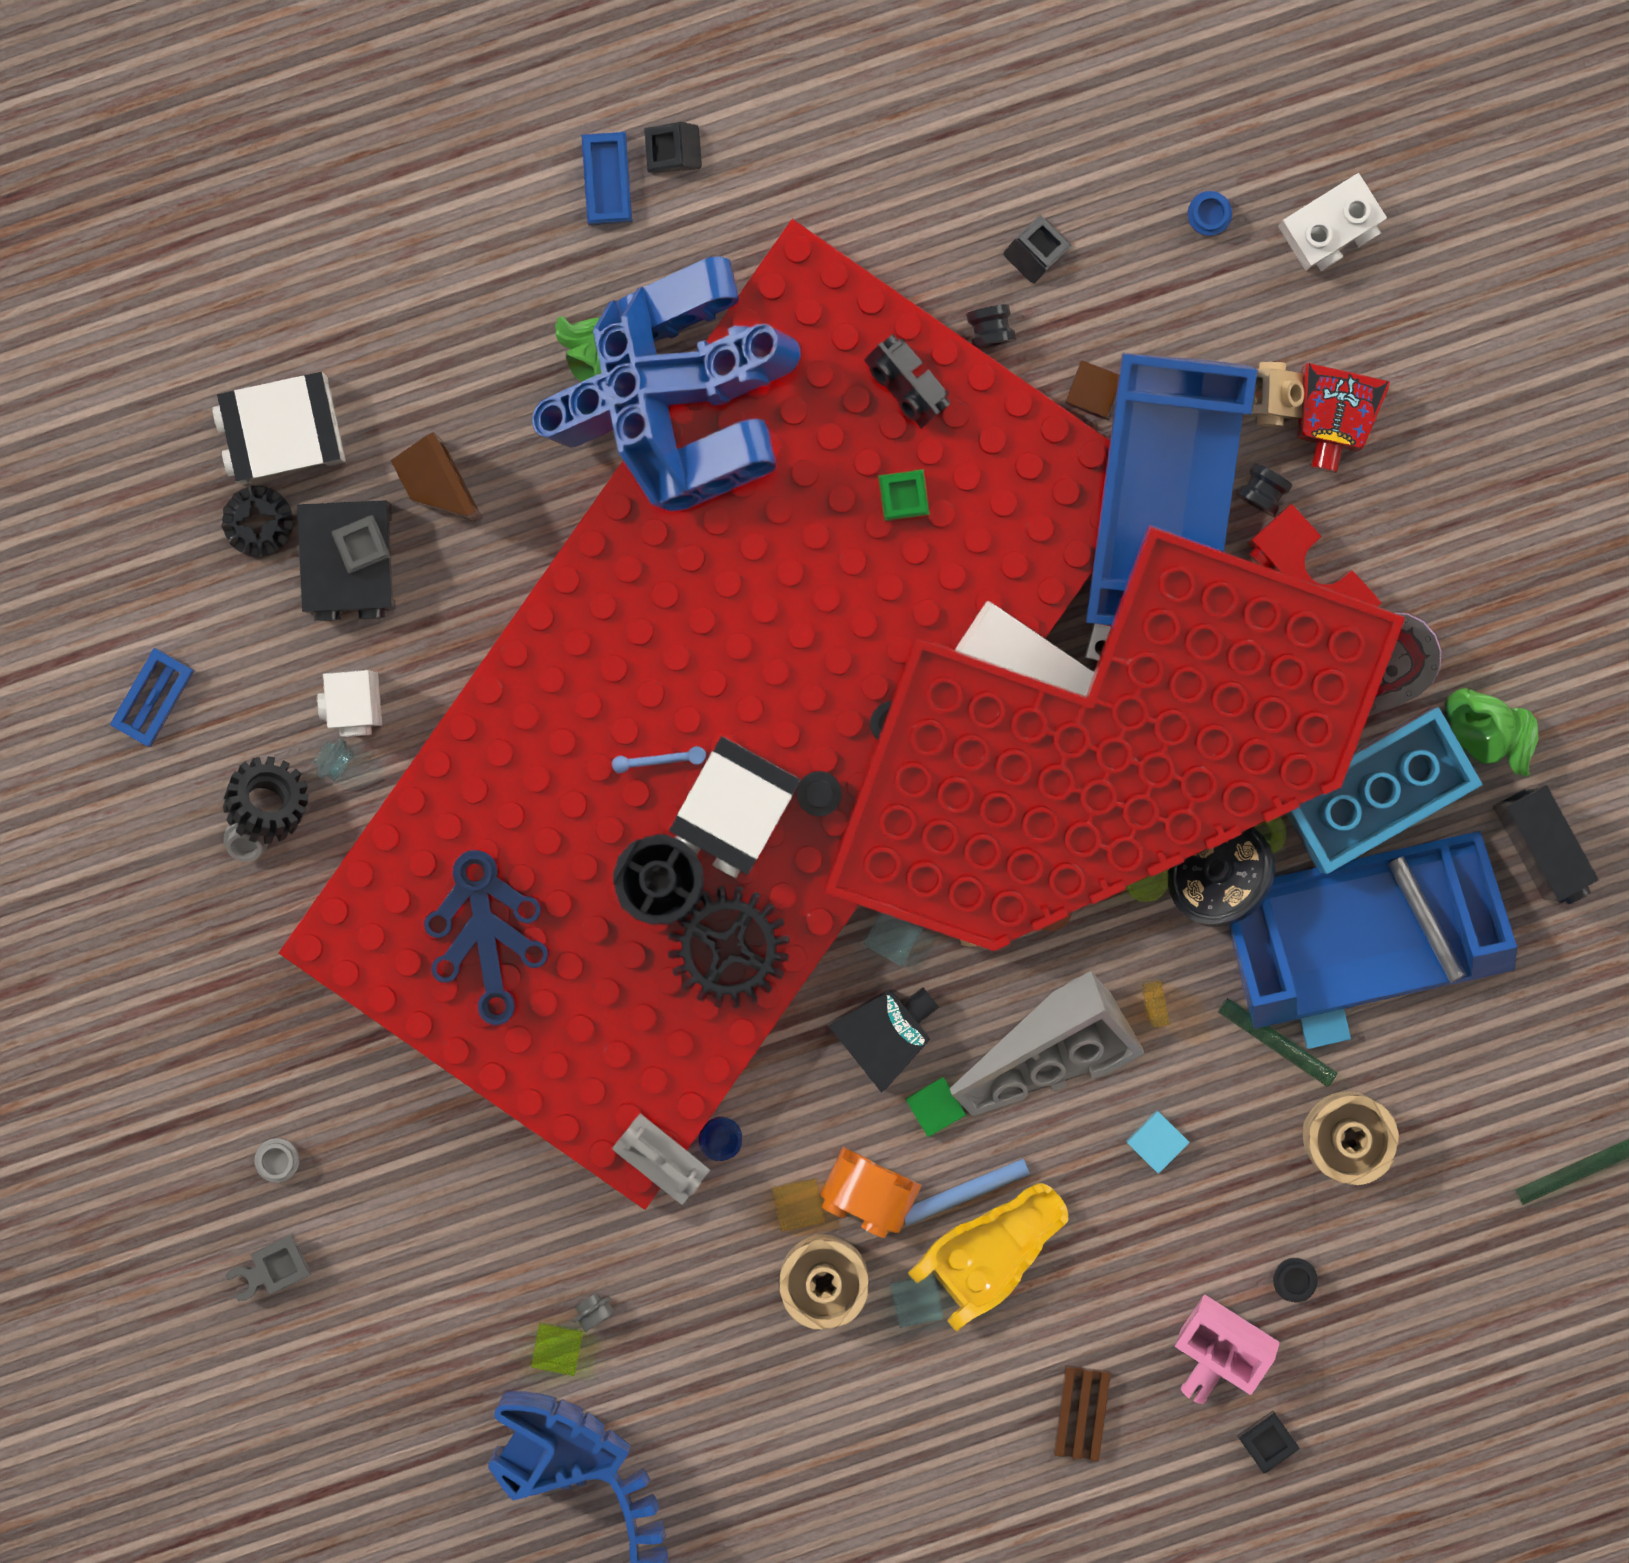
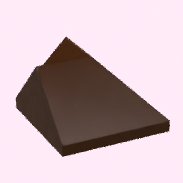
(434, 479)

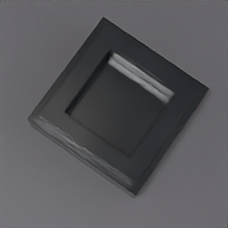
(1268, 1442)

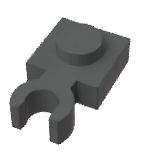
(275, 1266)

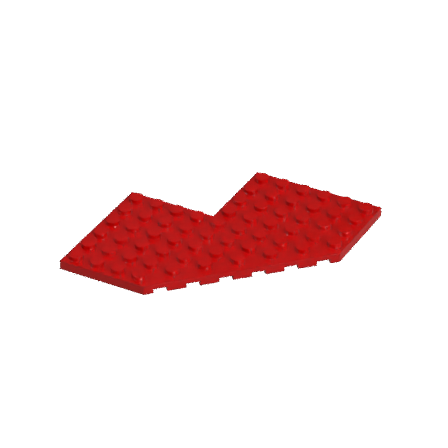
(1205, 716)

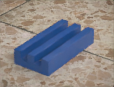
(136, 689)

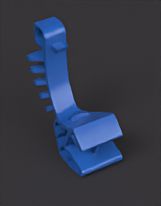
(563, 1447)

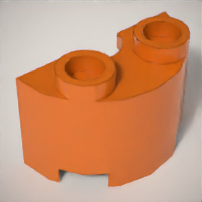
(868, 1193)

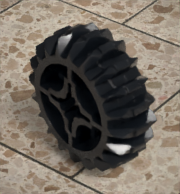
(710, 980)

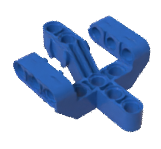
(640, 385)

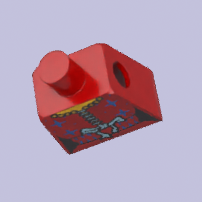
(1338, 412)

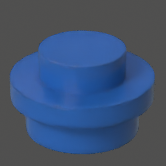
(1209, 213)

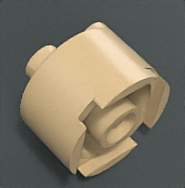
(1375, 1144)
(829, 1306)

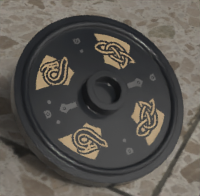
(1224, 882)

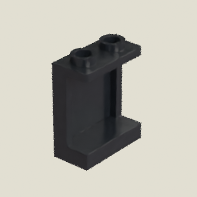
(325, 581)

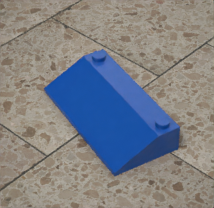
(1167, 462)
(1354, 939)

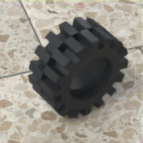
(272, 778)

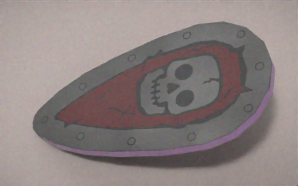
(1411, 665)

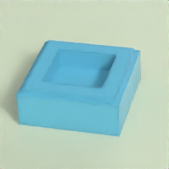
(1157, 1141)

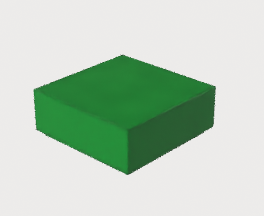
(903, 495)
(935, 1106)

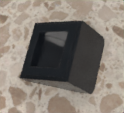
(673, 147)
(1036, 249)

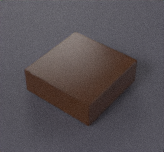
(1093, 389)

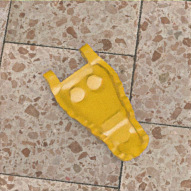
(988, 1255)

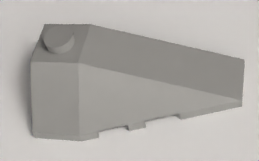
(1064, 1037)

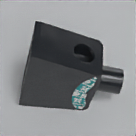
(885, 1033)

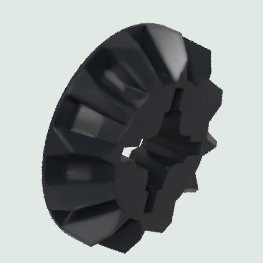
(273, 534)

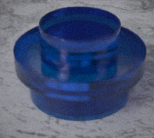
(720, 1138)

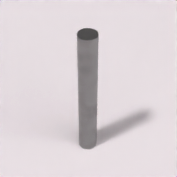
(1426, 919)

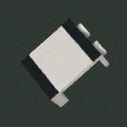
(278, 427)
(734, 807)

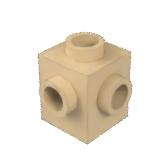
(1277, 395)

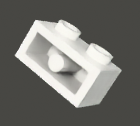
(1332, 223)
(351, 702)

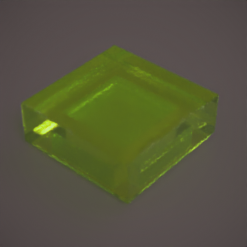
(557, 1348)

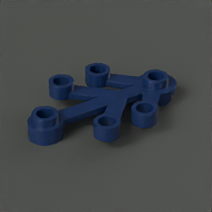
(484, 928)

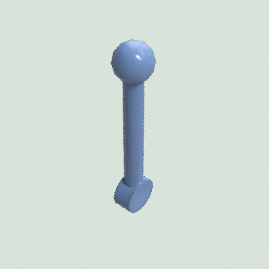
(695, 755)

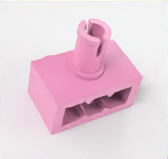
(1224, 1348)

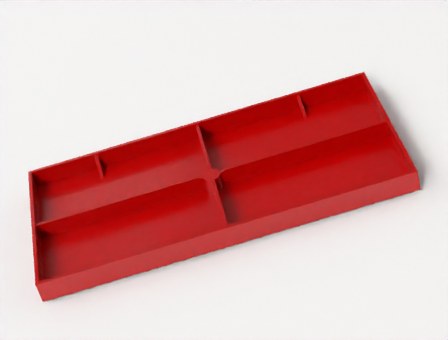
(658, 634)

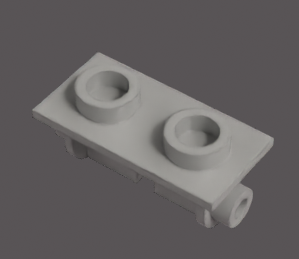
(661, 1159)

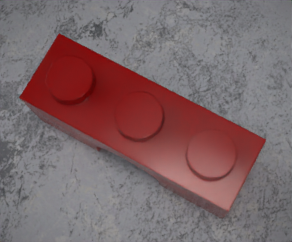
(1284, 546)

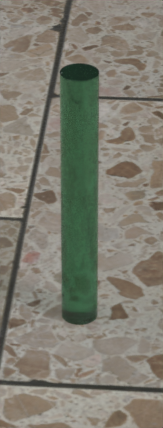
(1278, 1043)
(1573, 1172)

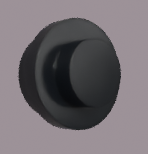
(819, 793)
(1295, 1279)

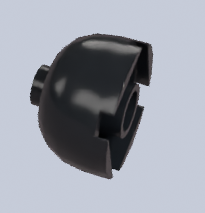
(658, 879)

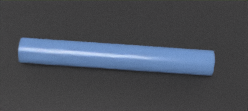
(967, 1191)

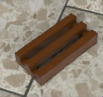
(1077, 1450)

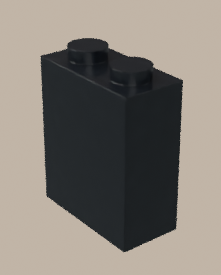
(1546, 844)

